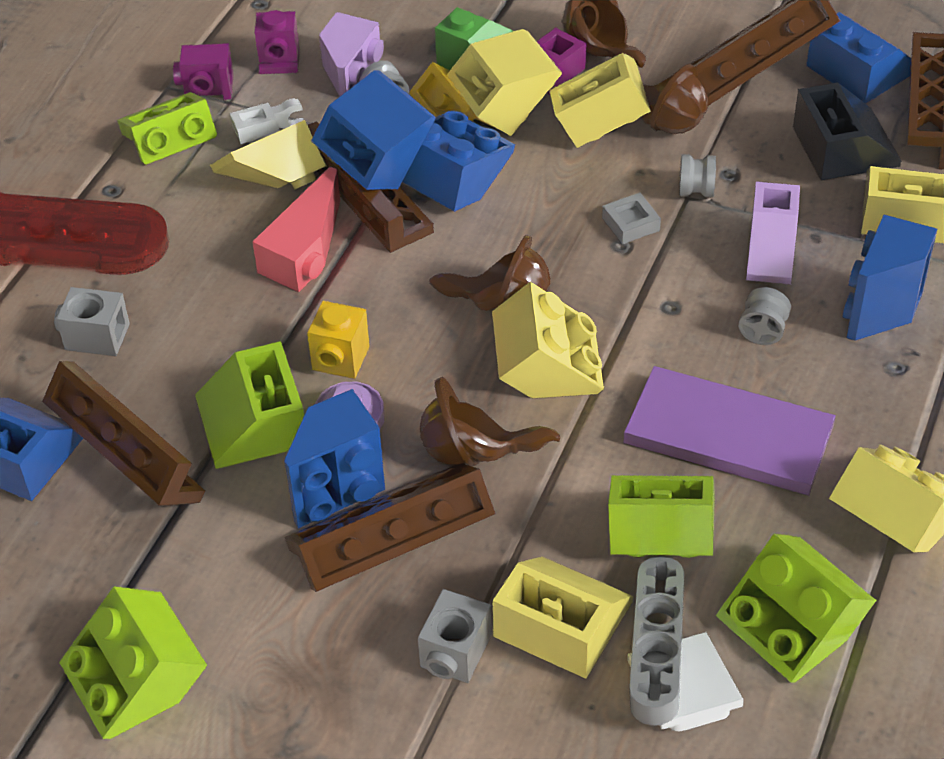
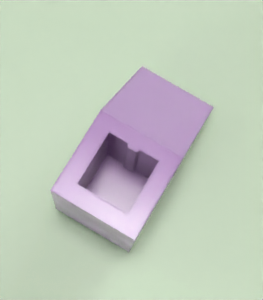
(348, 48)
(773, 232)

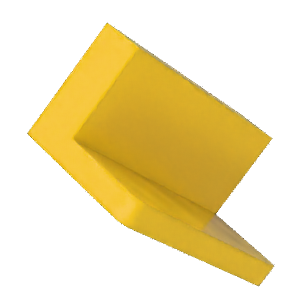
(439, 94)

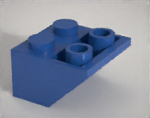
(374, 132)
(458, 161)
(889, 278)
(31, 447)
(334, 459)

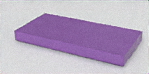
(730, 430)

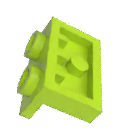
(169, 127)

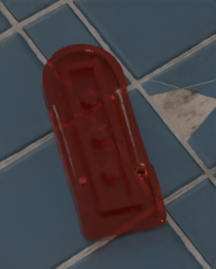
(81, 234)

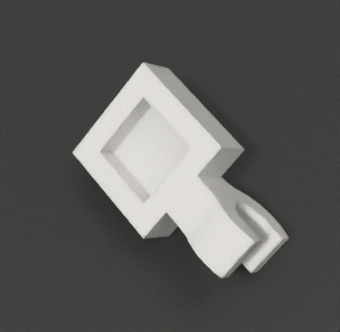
(263, 120)

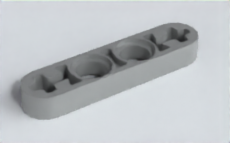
(657, 637)

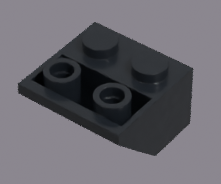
(840, 132)

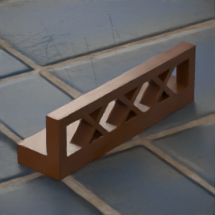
(762, 45)
(921, 88)
(376, 210)
(121, 436)
(391, 525)

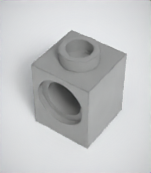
(92, 321)
(455, 618)

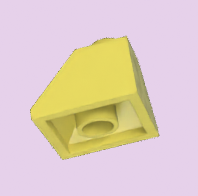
(276, 159)

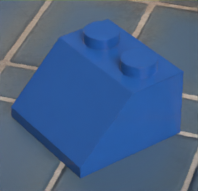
(857, 59)

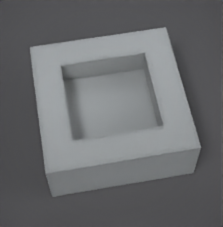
(631, 218)

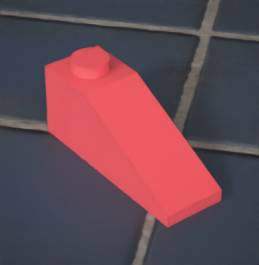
(299, 239)

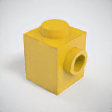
(338, 339)

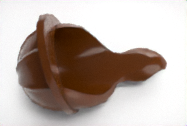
(600, 27)
(676, 102)
(500, 280)
(466, 435)

